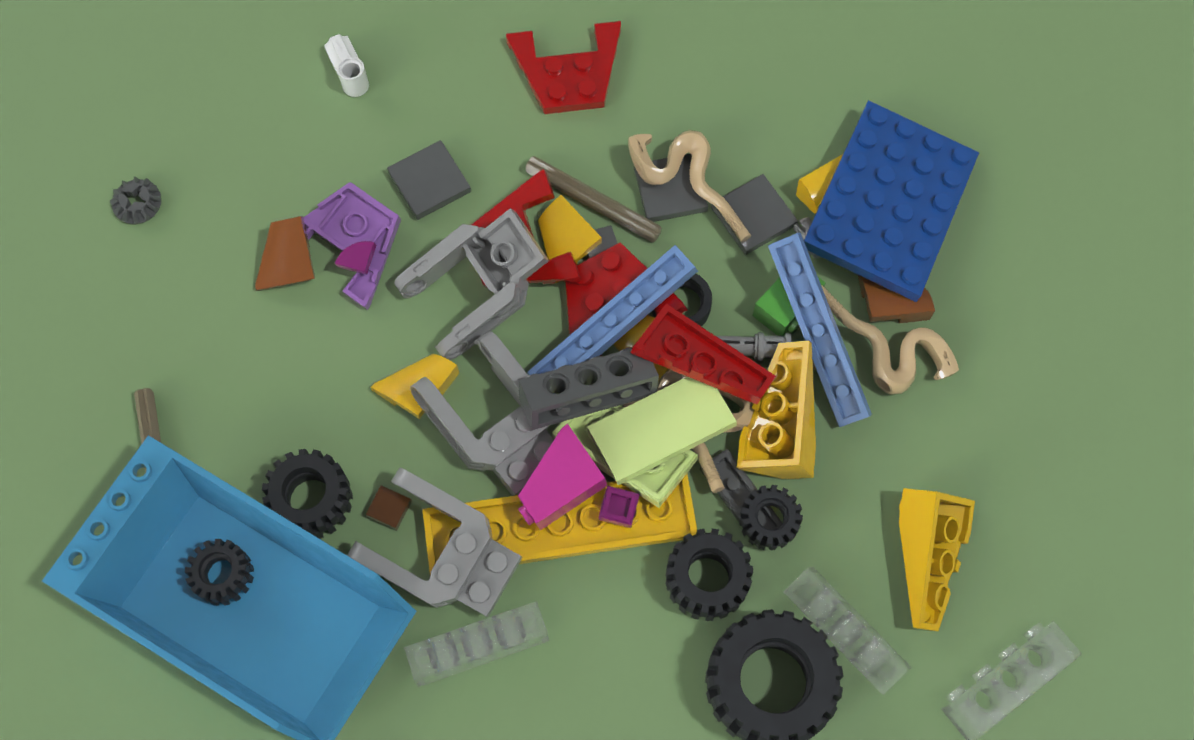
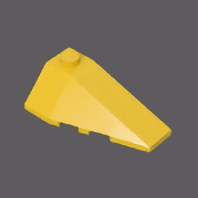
(782, 427)
(931, 537)

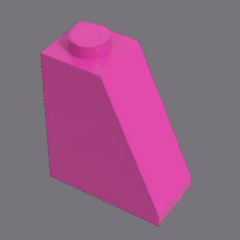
(560, 481)

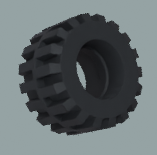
(305, 468)
(717, 548)

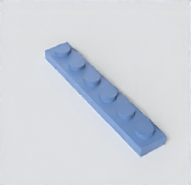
(621, 312)
(820, 329)

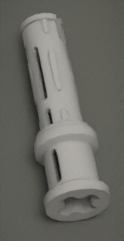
(757, 346)

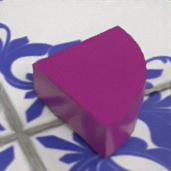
(357, 257)

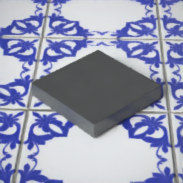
(429, 179)
(672, 198)
(760, 212)

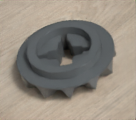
(137, 212)

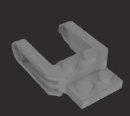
(503, 258)
(506, 448)
(469, 568)

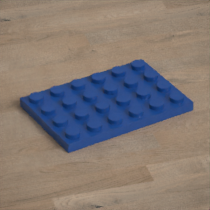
(891, 201)

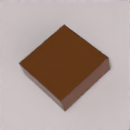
(388, 507)

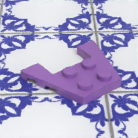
(351, 218)

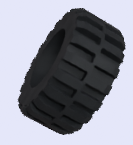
(800, 642)

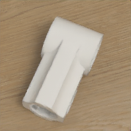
(347, 65)

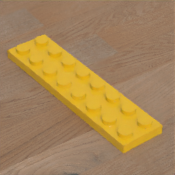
(574, 532)

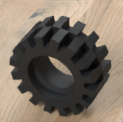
(778, 499)
(206, 559)

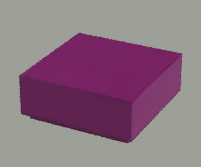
(619, 506)

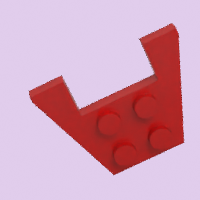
(572, 79)
(532, 193)
(602, 280)

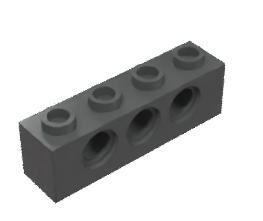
(610, 382)

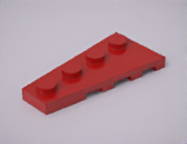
(698, 354)

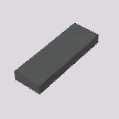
(737, 488)

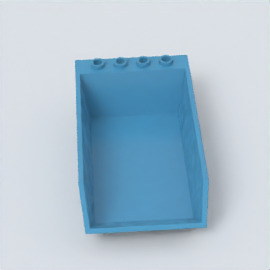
(286, 651)

